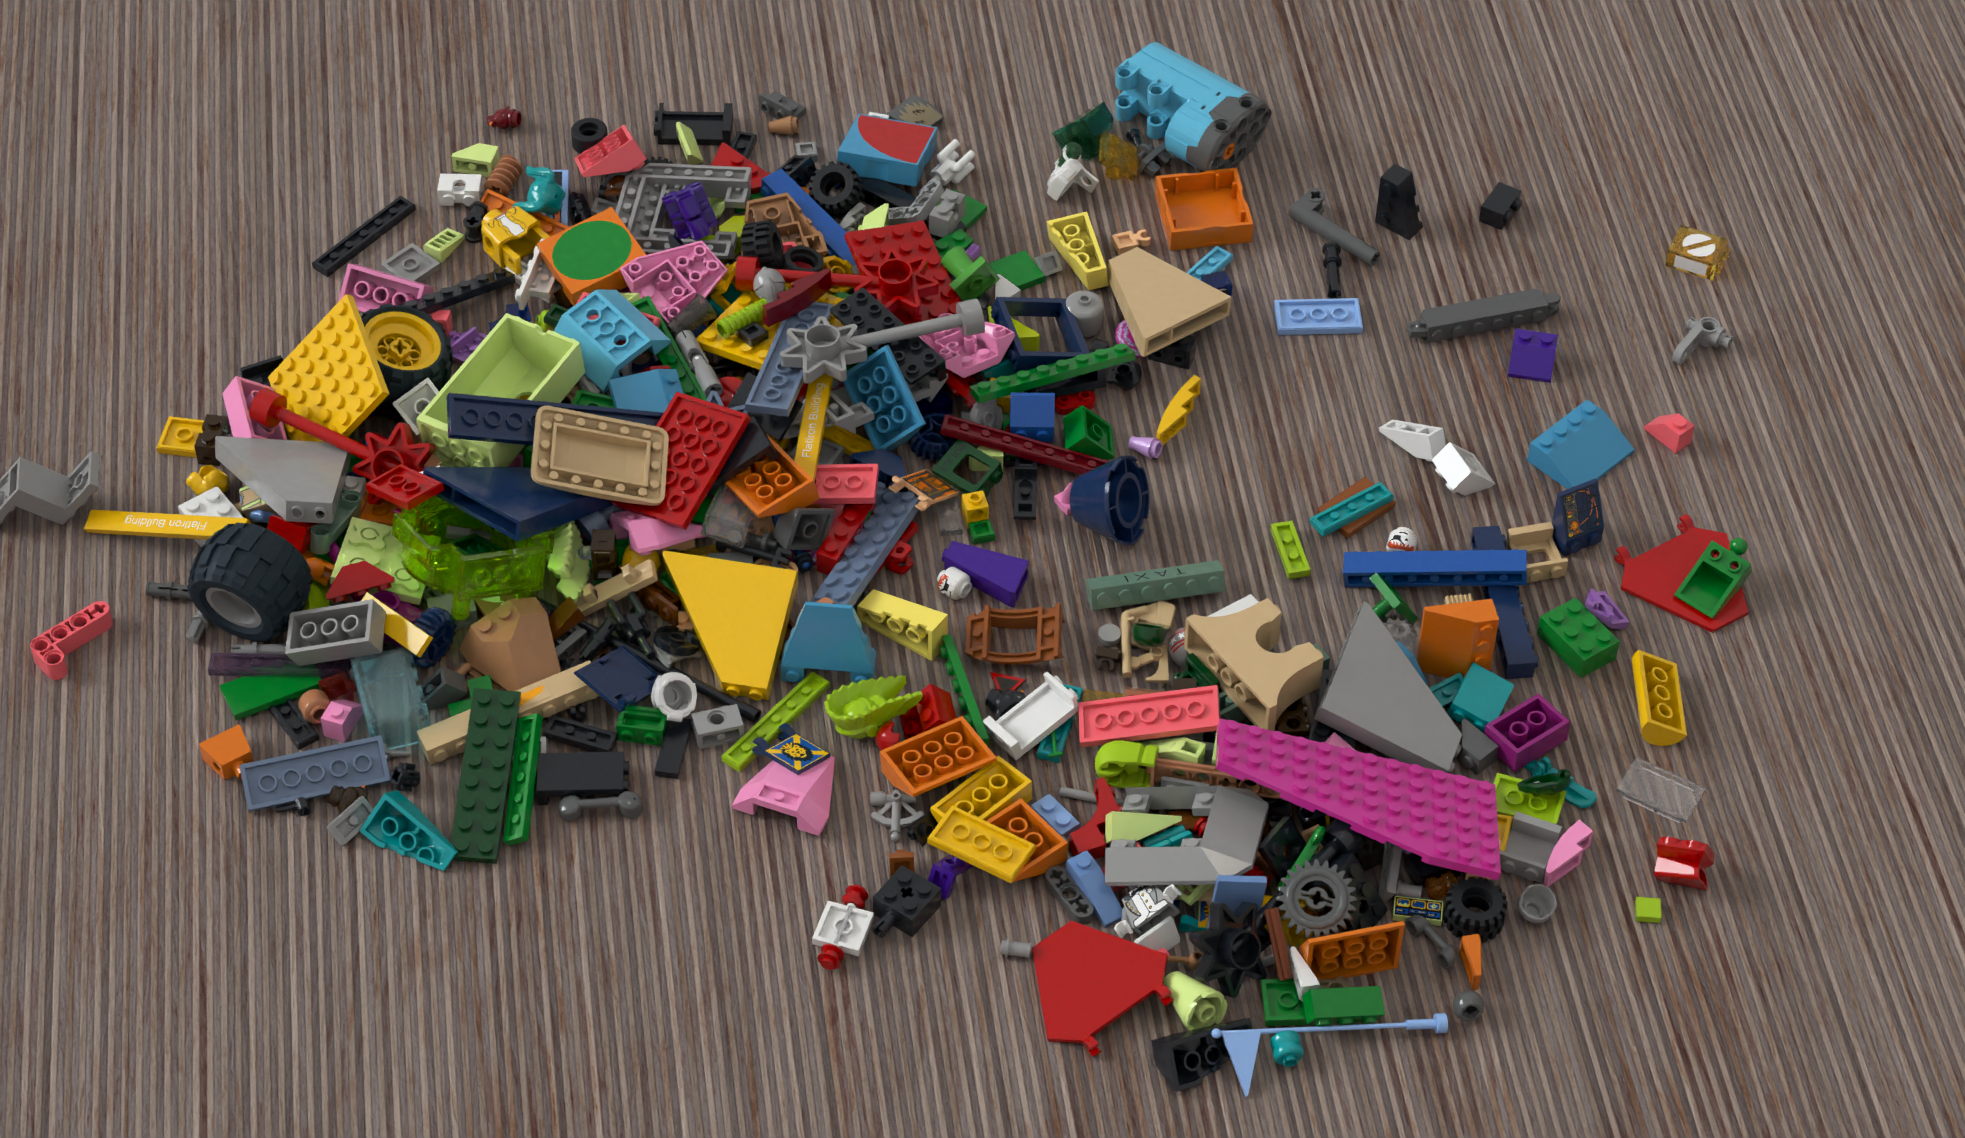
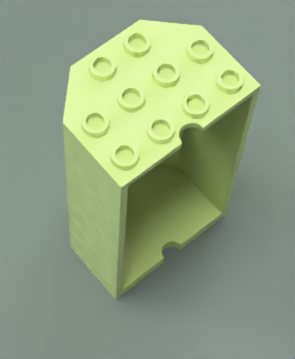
(507, 364)

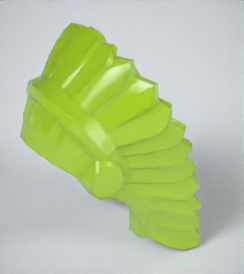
(867, 705)

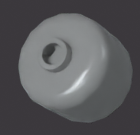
(1088, 311)

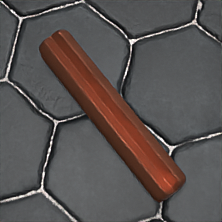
(1278, 943)

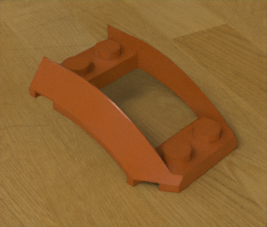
(1046, 621)

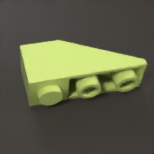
(1179, 749)

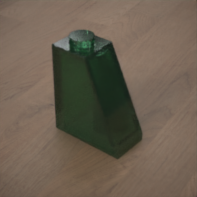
(1086, 130)

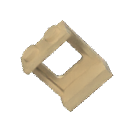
(1538, 539)

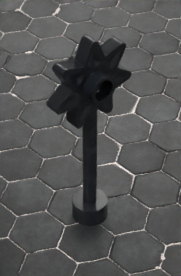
(1235, 938)

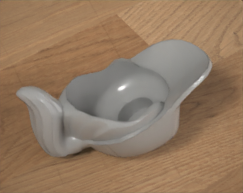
(768, 284)

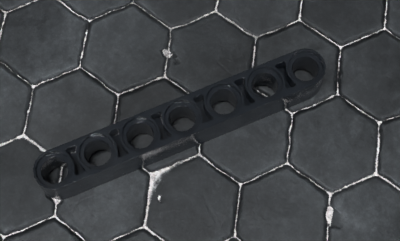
(880, 192)

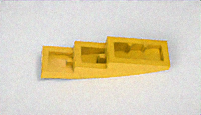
(1175, 415)

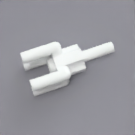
(948, 169)

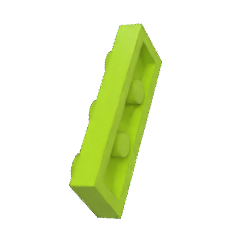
(1290, 549)

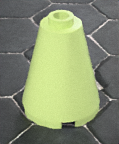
(1194, 1001)

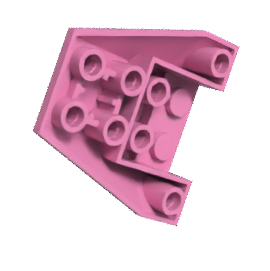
(674, 276)
(970, 353)
(650, 533)
(799, 795)

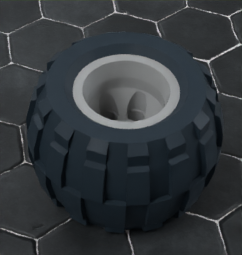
(249, 581)

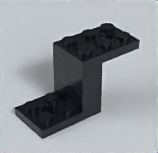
(1288, 835)

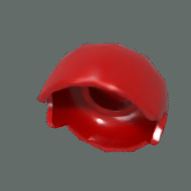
(885, 736)

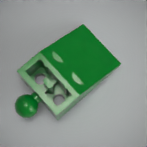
(1712, 580)

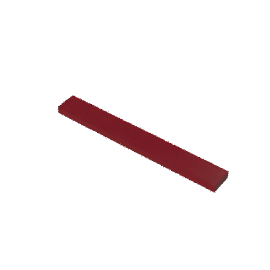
(1019, 445)

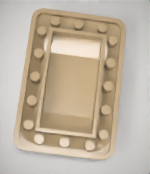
(599, 456)

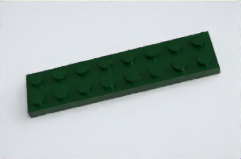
(485, 775)

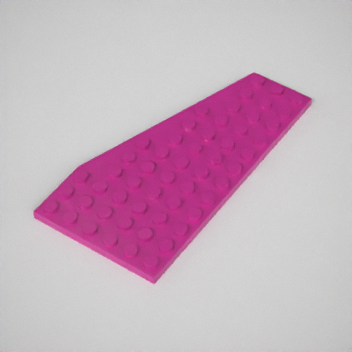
(1417, 808)

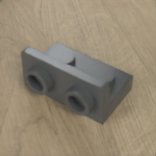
(780, 106)

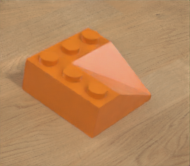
(1028, 825)

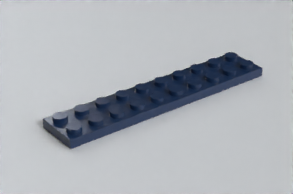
(514, 419)

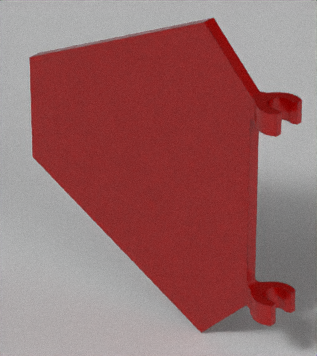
(1662, 570)
(1093, 980)

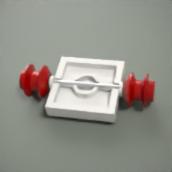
(843, 927)

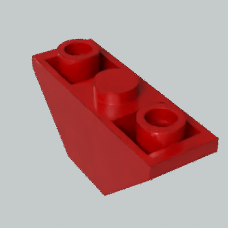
(358, 579)

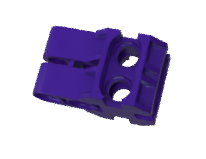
(690, 211)

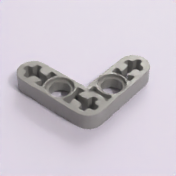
(920, 207)

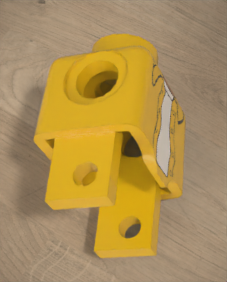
(510, 236)

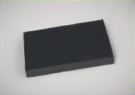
(773, 425)

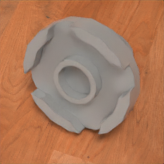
(985, 413)

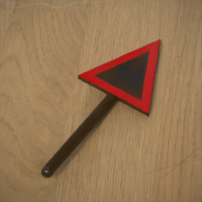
(1006, 682)

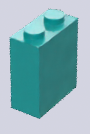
(1480, 697)

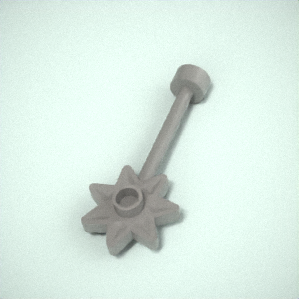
(830, 348)

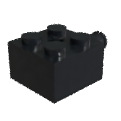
(905, 903)

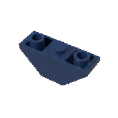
(888, 463)

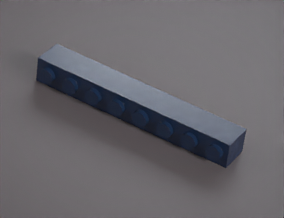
(1512, 633)

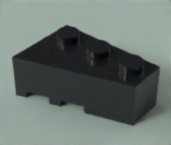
(1397, 203)

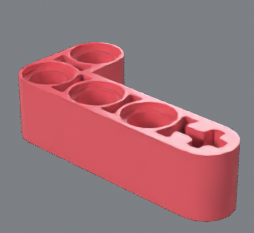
(67, 636)

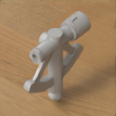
(896, 801)

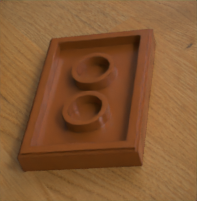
(1357, 525)

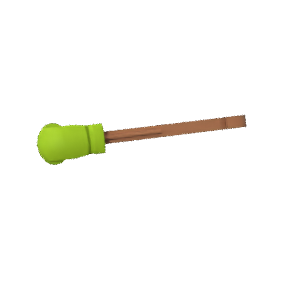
(1121, 759)

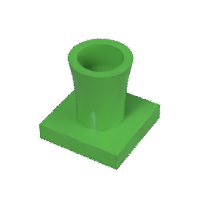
(971, 277)

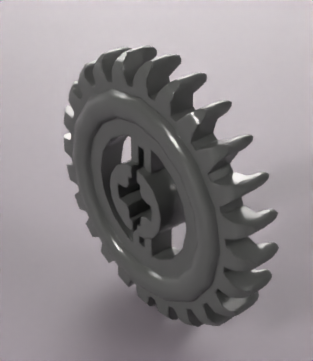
(1340, 905)

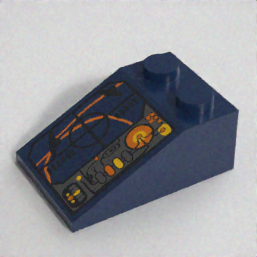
(1578, 518)

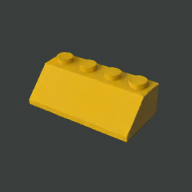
(987, 791)

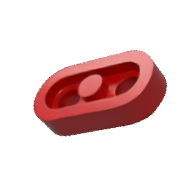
(1066, 404)

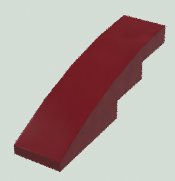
(800, 296)

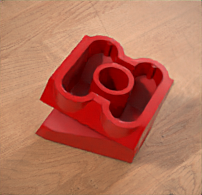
(1683, 862)

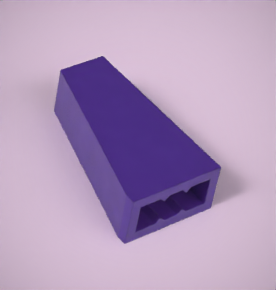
(989, 571)

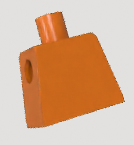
(227, 752)

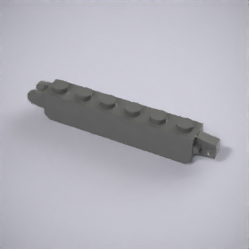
(1483, 315)

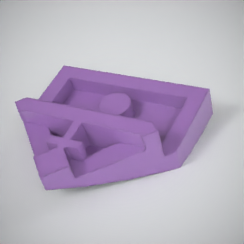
(464, 344)
(1605, 610)

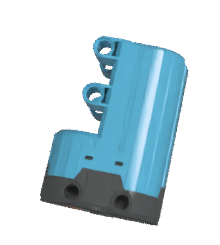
(1196, 110)

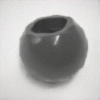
(1468, 1005)

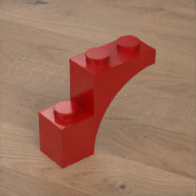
(1092, 836)

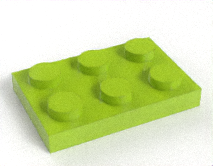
(1510, 800)

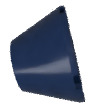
(1112, 500)

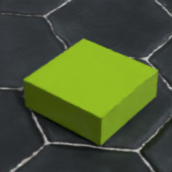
(1648, 909)

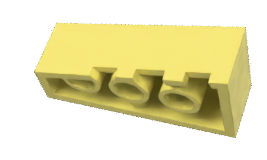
(1079, 247)
(904, 622)

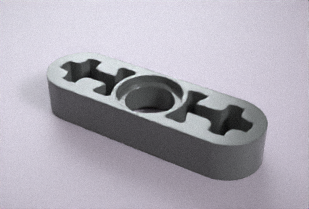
(1068, 884)

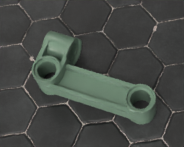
(325, 534)

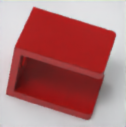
(294, 532)

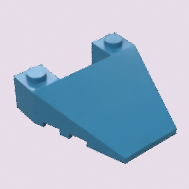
(828, 639)

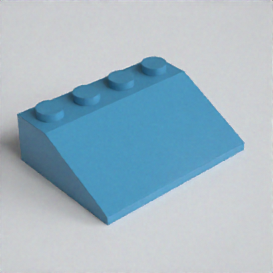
(645, 390)
(886, 393)
(1579, 447)

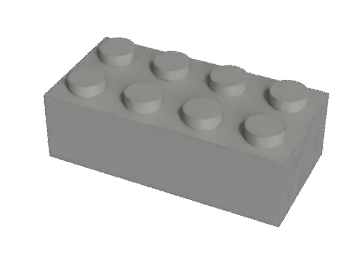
(335, 632)

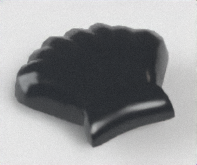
(1125, 375)

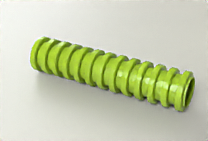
(729, 325)

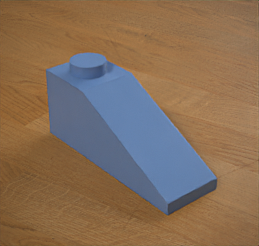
(1091, 881)

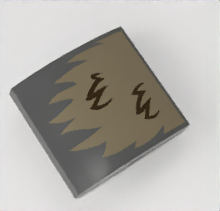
(916, 111)

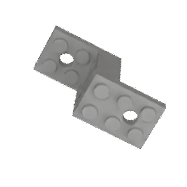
(47, 491)

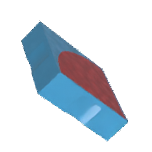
(888, 149)

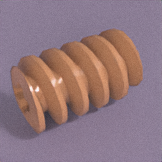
(504, 175)

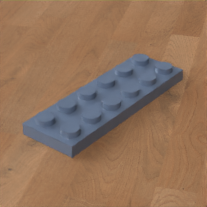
(314, 773)

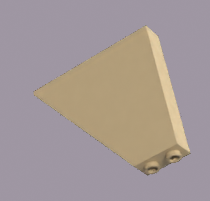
(1161, 300)

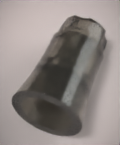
(692, 316)

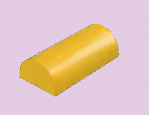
(1658, 699)

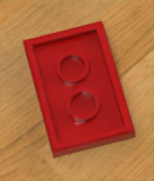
(404, 487)

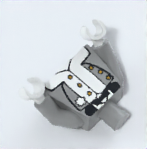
(1146, 907)

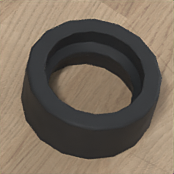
(805, 255)

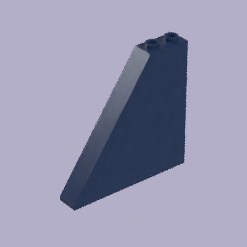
(511, 499)

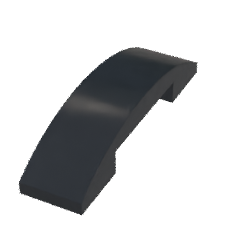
(1025, 489)

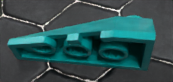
(405, 829)

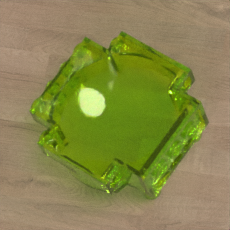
(471, 577)

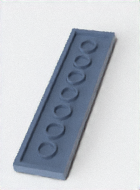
(776, 385)
(869, 548)

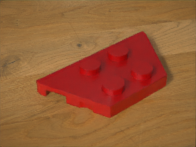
(729, 157)

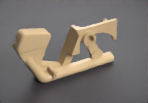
(1158, 613)

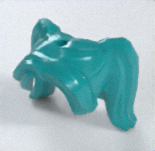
(543, 193)

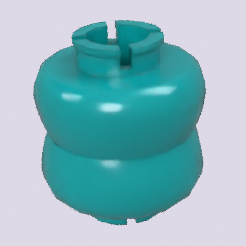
(1286, 1048)

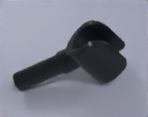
(300, 805)

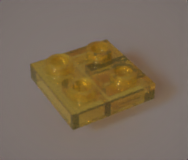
(1117, 156)

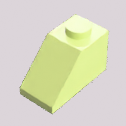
(476, 159)

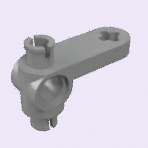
(1702, 332)

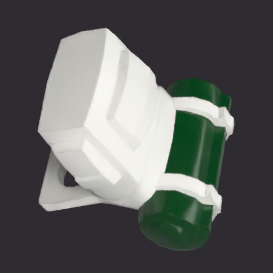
(1068, 171)

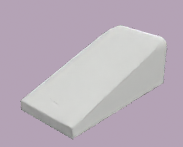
(1302, 974)

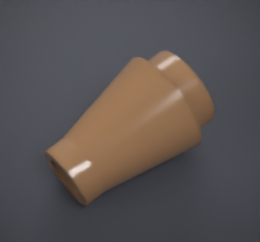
(787, 125)

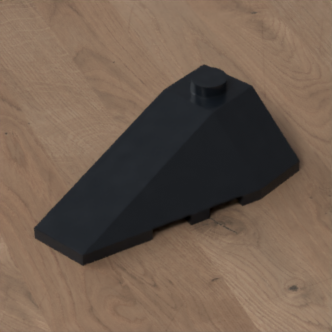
(1193, 1054)

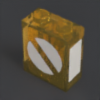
(1697, 252)

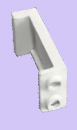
(1033, 717)

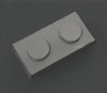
(350, 820)

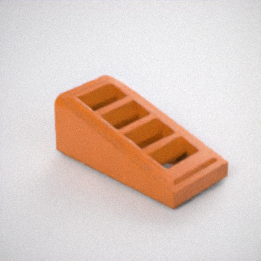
(1471, 957)

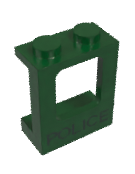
(952, 459)

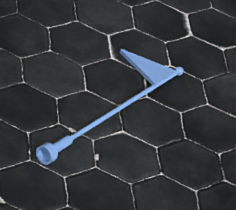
(1243, 1044)

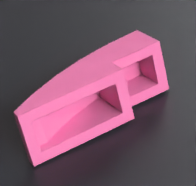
(1567, 852)

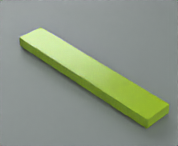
(785, 711)

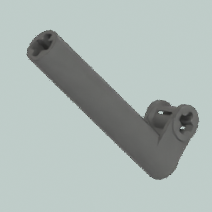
(1308, 213)

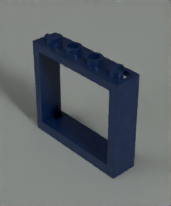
(1038, 307)

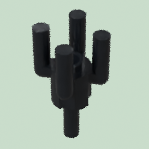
(632, 625)

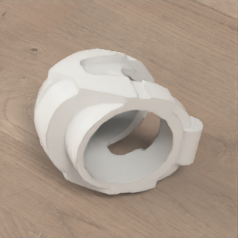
(674, 695)

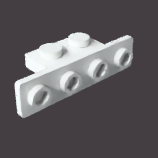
(536, 282)

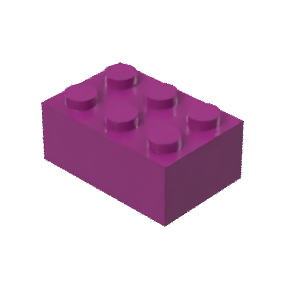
(1528, 731)

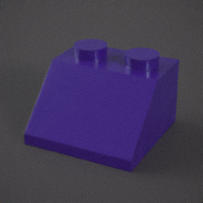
(1532, 355)

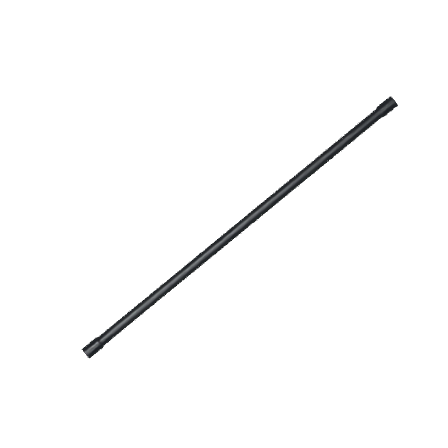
(745, 709)

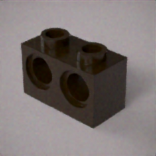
(1293, 720)

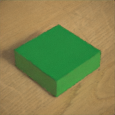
(981, 531)

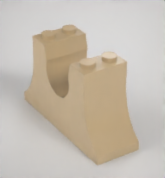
(1251, 676)

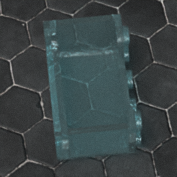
(390, 696)

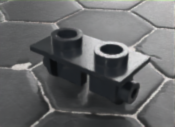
(922, 828)

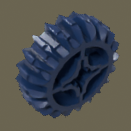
(929, 441)
(440, 626)

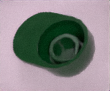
(1149, 634)

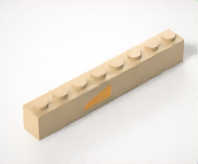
(542, 697)

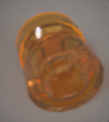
(1438, 887)

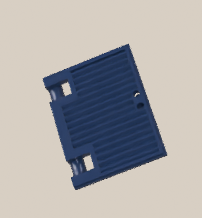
(621, 676)

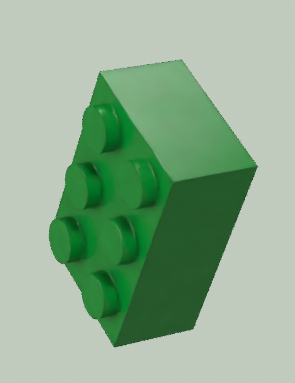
(1578, 637)

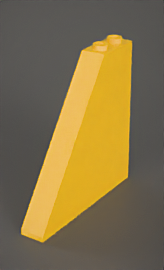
(737, 616)

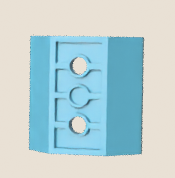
(598, 337)

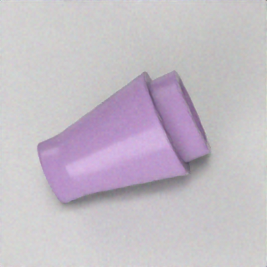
(1146, 446)

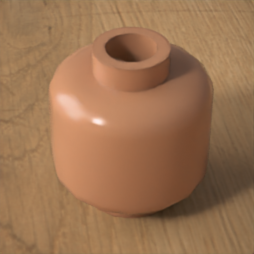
(313, 705)

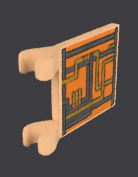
(927, 487)

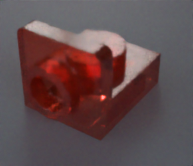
(338, 685)

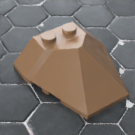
(788, 219)
(513, 644)

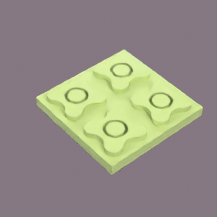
(379, 547)

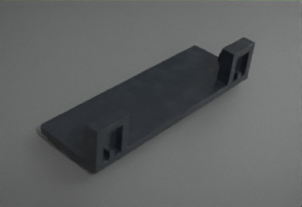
(911, 354)

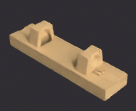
(617, 587)

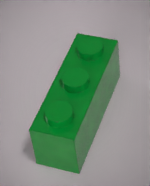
(1343, 1005)

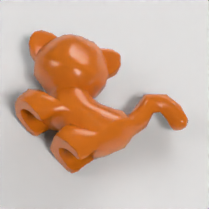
(320, 569)

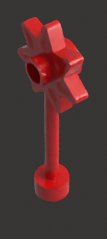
(892, 282)
(378, 457)

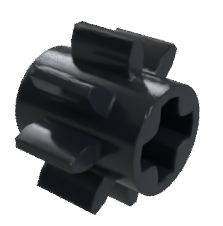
(405, 777)

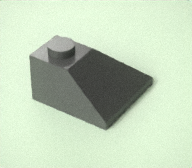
(803, 528)

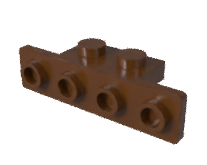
(660, 600)

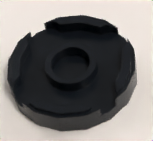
(675, 641)

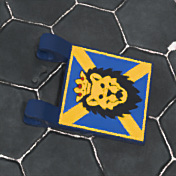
(792, 752)

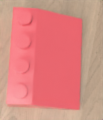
(611, 155)

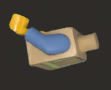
(253, 506)

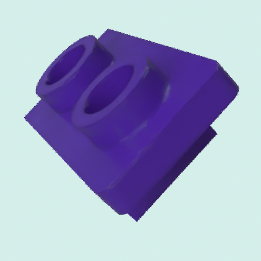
(945, 872)

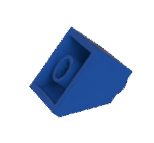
(1033, 415)

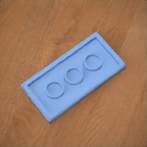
(1318, 316)

